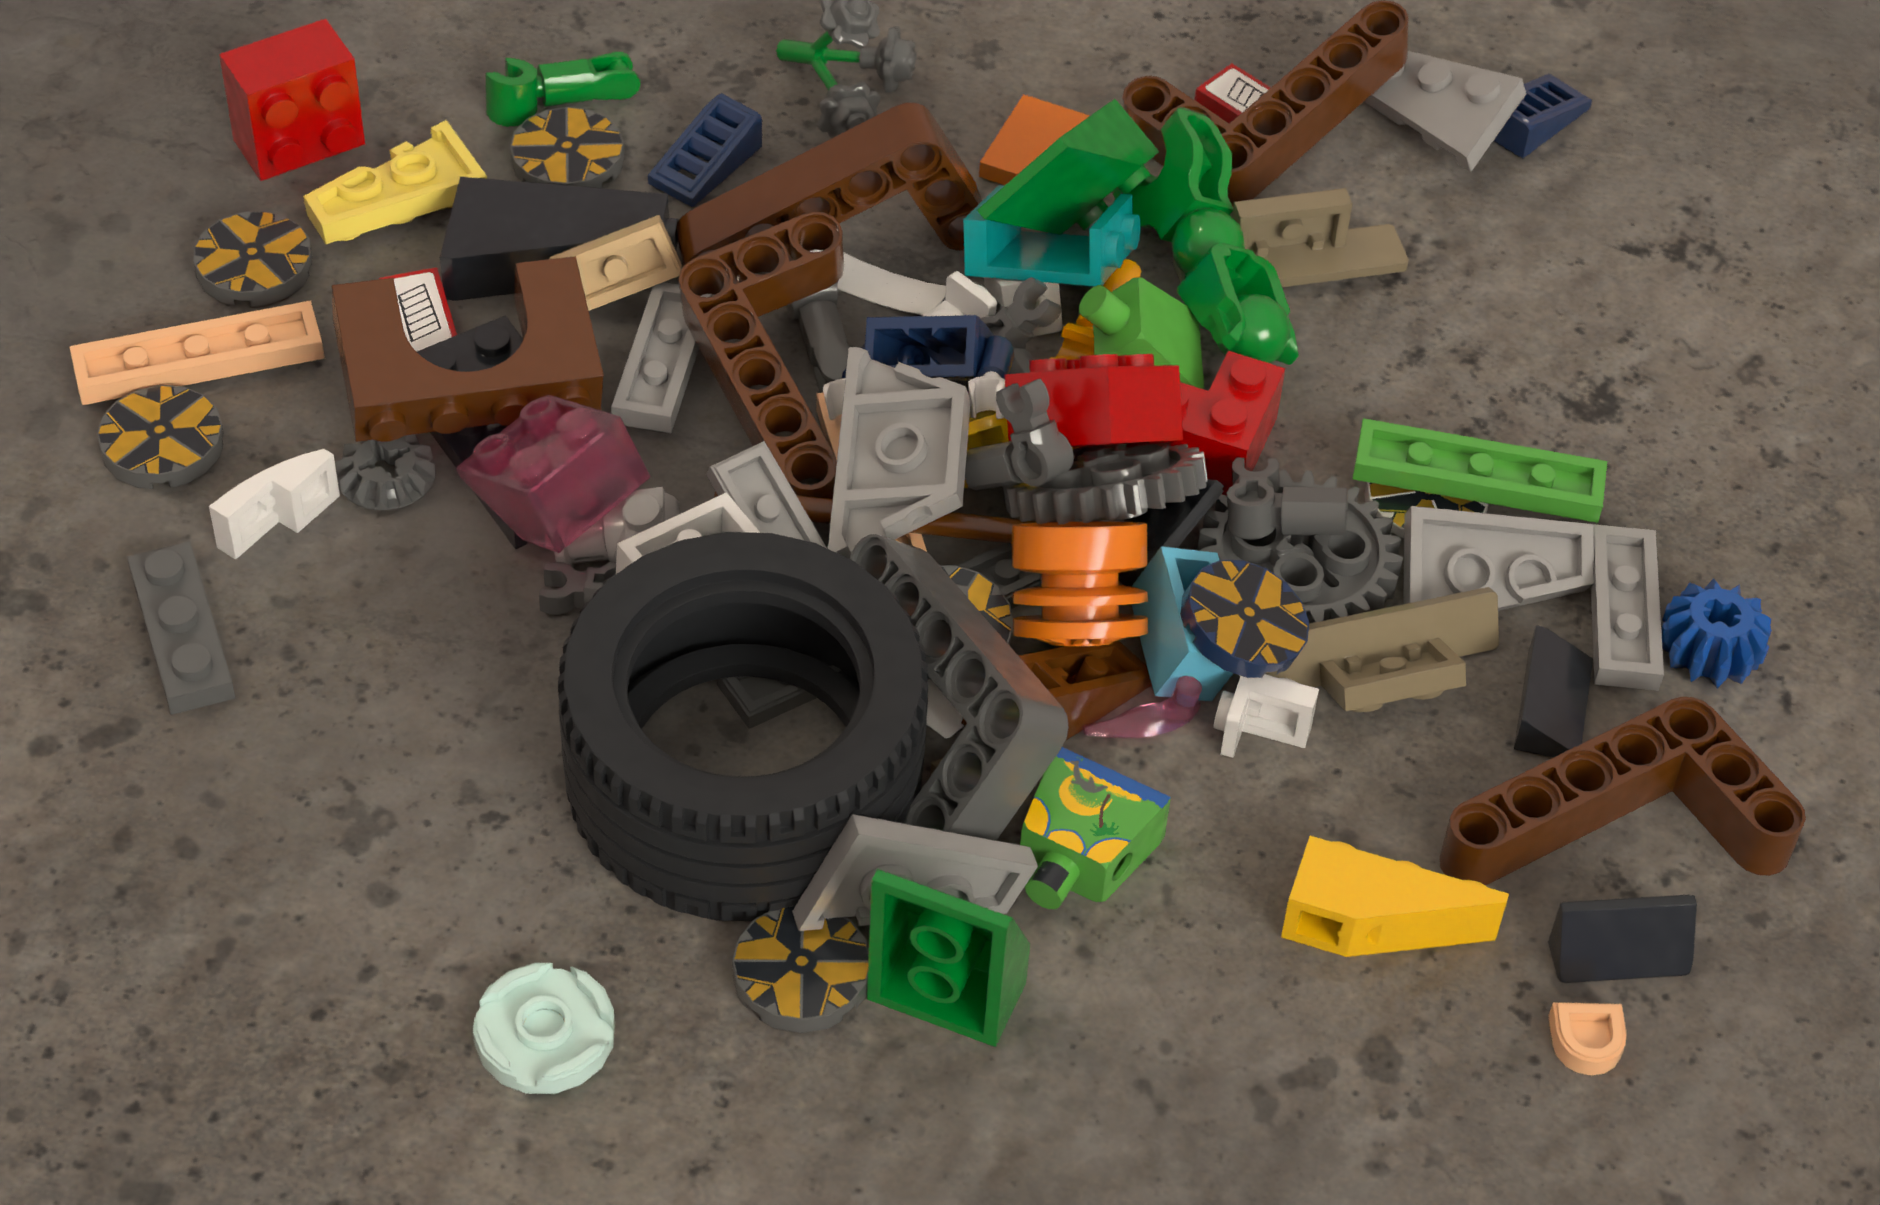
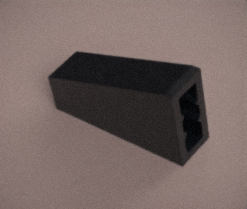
(521, 222)

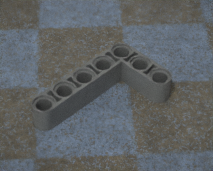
(1009, 713)

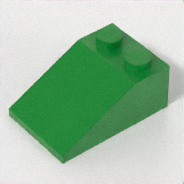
(1075, 175)
(944, 958)

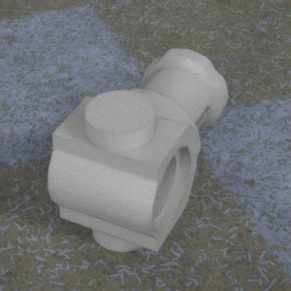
(631, 516)

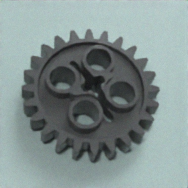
(1112, 484)
(1326, 572)

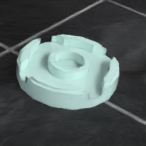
(544, 1028)

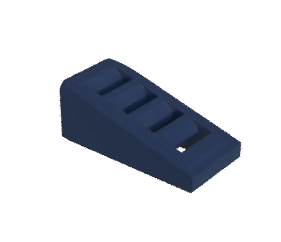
(1541, 114)
(721, 121)

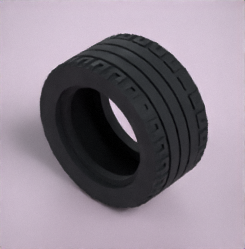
(724, 612)

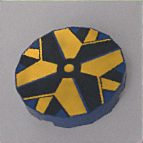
(1245, 618)

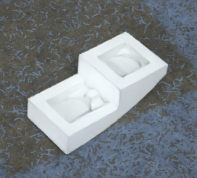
(284, 493)

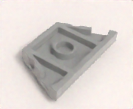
(896, 451)

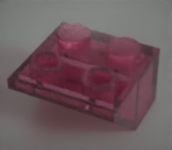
(555, 470)

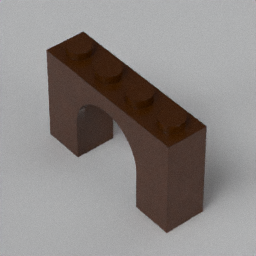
(403, 394)

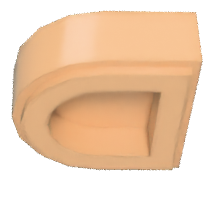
(1588, 1035)

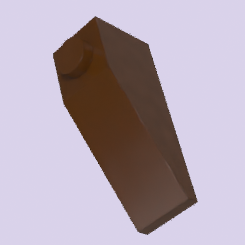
(1088, 679)

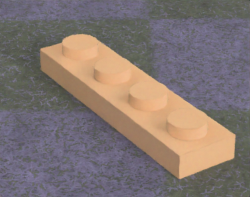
(197, 352)

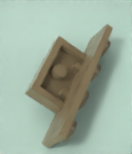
(1311, 240)
(1397, 650)

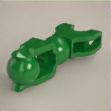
(1224, 283)

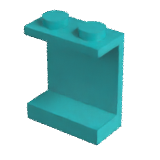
(1013, 254)

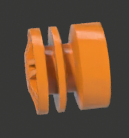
(1080, 581)

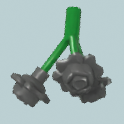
(853, 24)

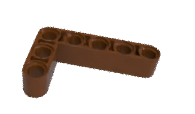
(1296, 108)
(843, 178)
(753, 361)
(1665, 750)

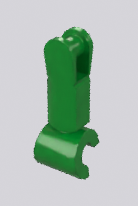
(515, 95)

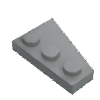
(1450, 104)
(1510, 554)
(952, 863)

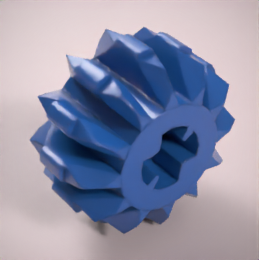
(1715, 633)

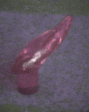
(1154, 717)

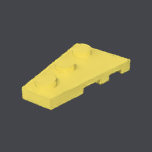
(395, 192)

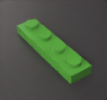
(1480, 470)

